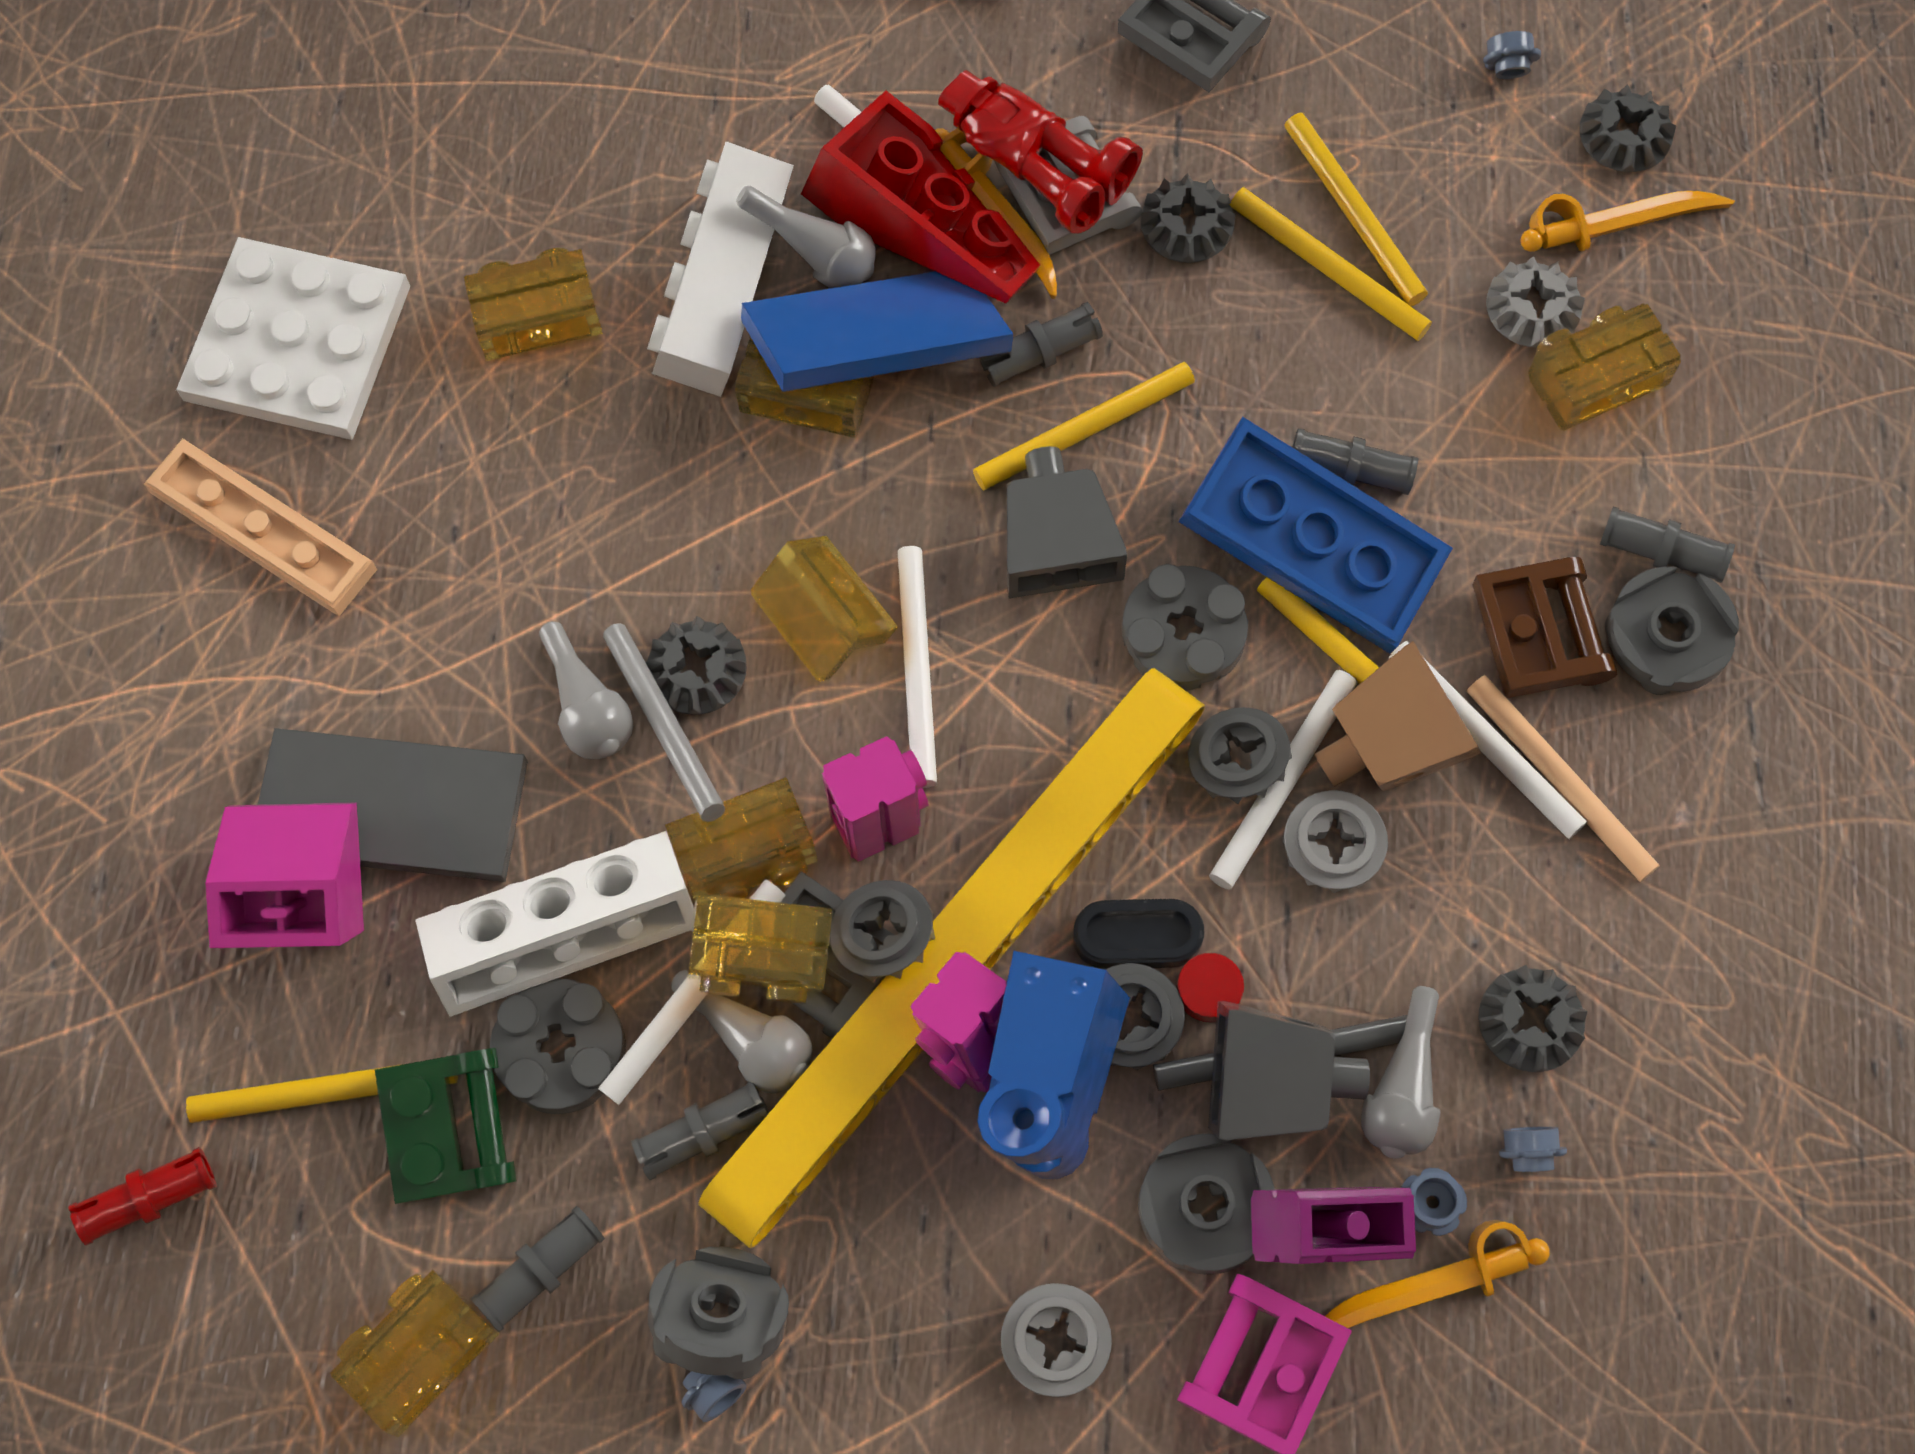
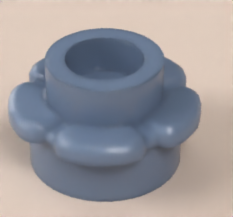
(1511, 54)
(1532, 1148)
(1450, 1197)
(711, 1394)

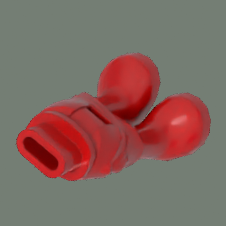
(1016, 130)

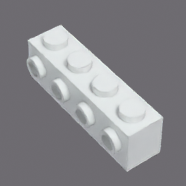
(720, 274)

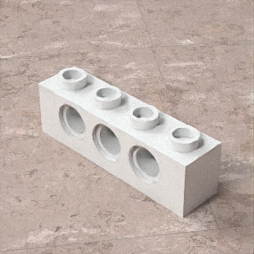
(555, 923)

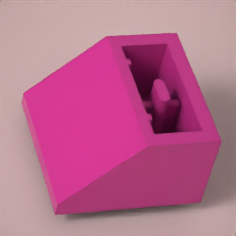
(285, 876)

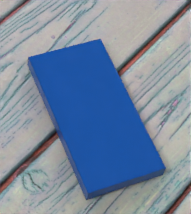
(873, 329)
(1316, 535)

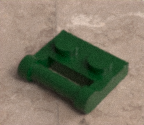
(423, 1126)

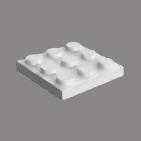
(294, 338)

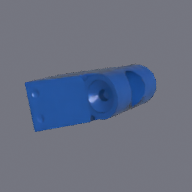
(1050, 1062)

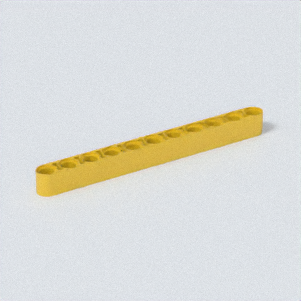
(981, 920)

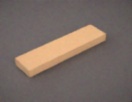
(261, 527)

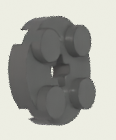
(1193, 593)
(1659, 661)
(529, 1019)
(1172, 1184)
(713, 1344)

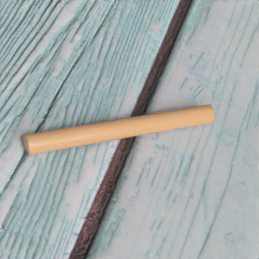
(1563, 778)

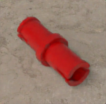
(142, 1196)

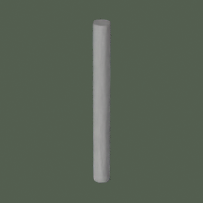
(664, 723)

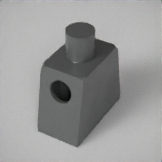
(1059, 529)
(1276, 1074)

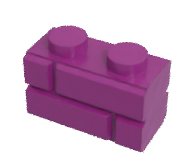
(1333, 1224)

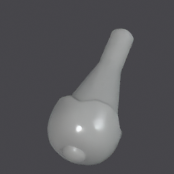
(835, 251)
(592, 718)
(767, 1048)
(1401, 1110)

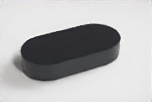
(1138, 932)

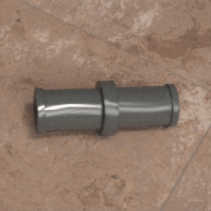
(1043, 344)
(1358, 462)
(1667, 544)
(700, 1130)
(537, 1268)

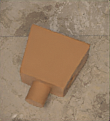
(1397, 726)

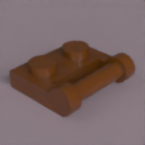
(1525, 631)

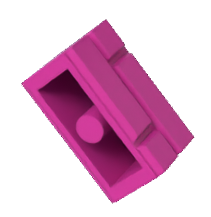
(875, 797)
(960, 1021)

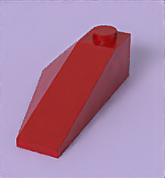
(911, 200)

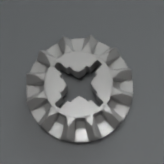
(1516, 316)
(1357, 823)
(1086, 1326)

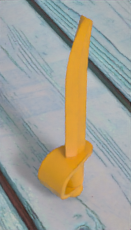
(994, 200)
(1582, 227)
(1449, 1279)

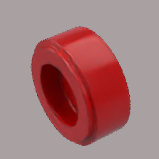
(1205, 982)

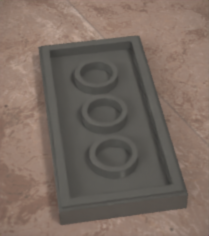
(415, 801)

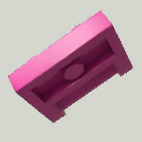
(1286, 1377)

